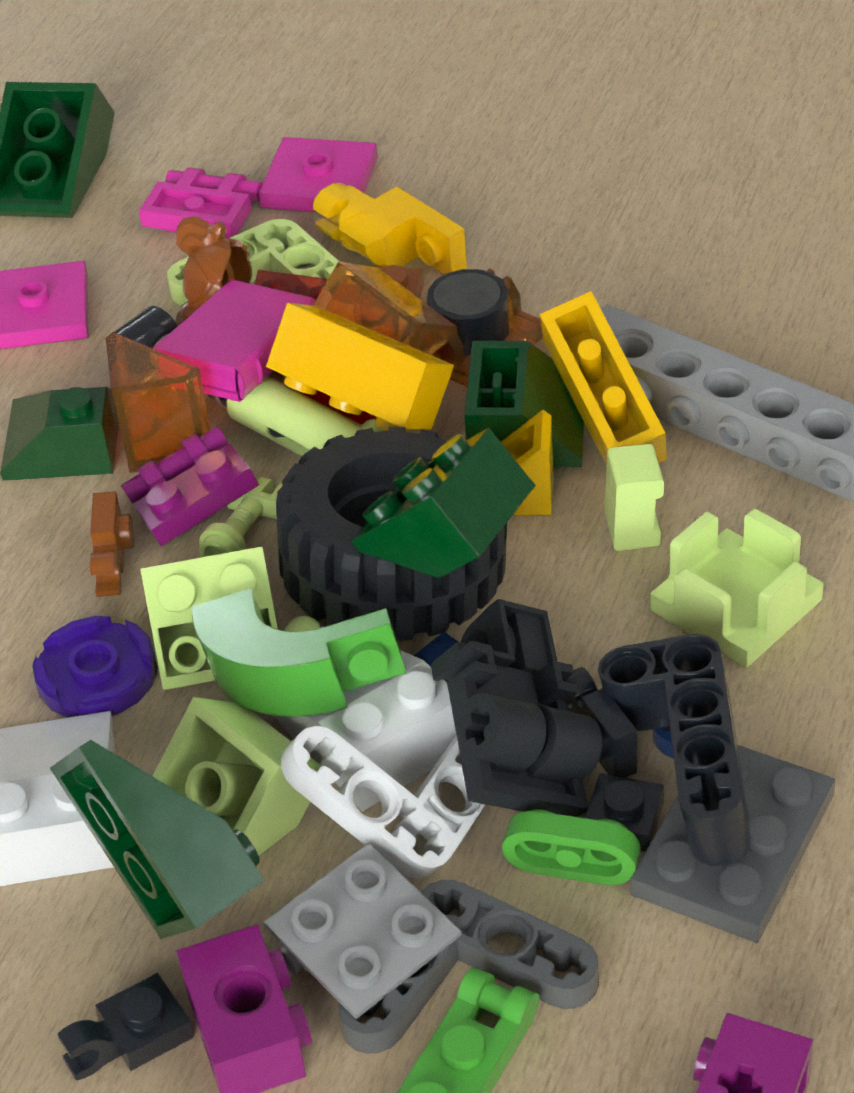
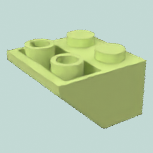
(178, 586)

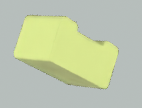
(631, 496)

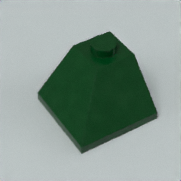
(61, 434)

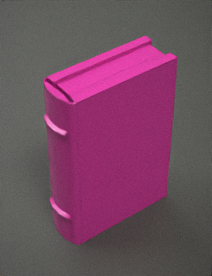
(231, 337)

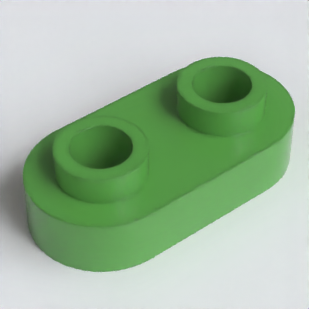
(571, 847)

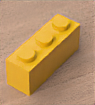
(358, 368)
(600, 377)

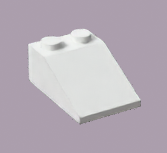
(393, 722)
(38, 822)

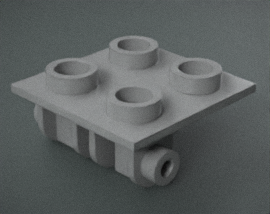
(361, 930)

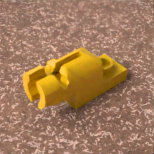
(390, 228)

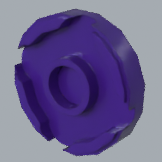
(94, 667)

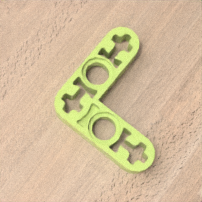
(267, 252)

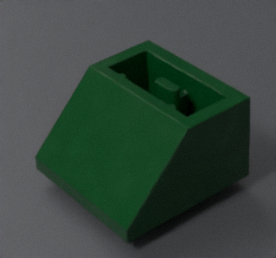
(513, 384)
(446, 507)

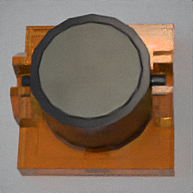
(482, 310)

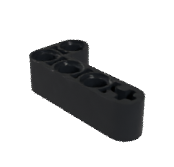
(686, 688)

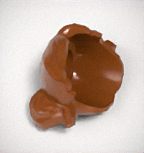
(210, 262)

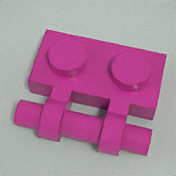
(202, 196)

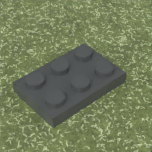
(740, 898)

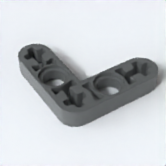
(479, 922)

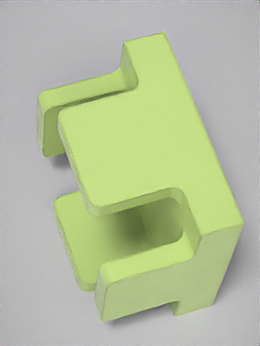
(737, 586)

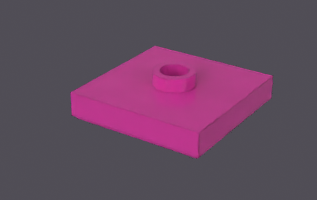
(309, 165)
(43, 304)

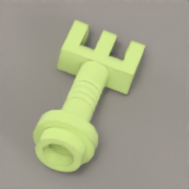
(228, 536)

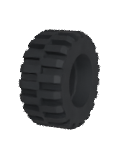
(323, 511)

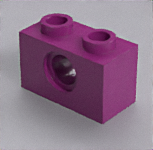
(254, 1047)

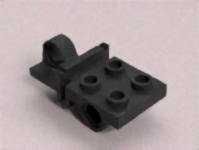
(513, 716)

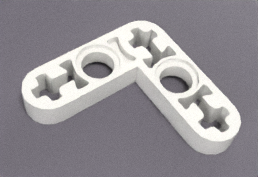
(420, 812)

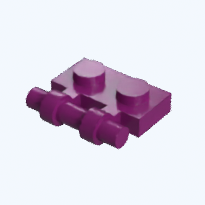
(189, 485)

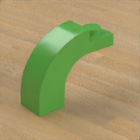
(293, 670)

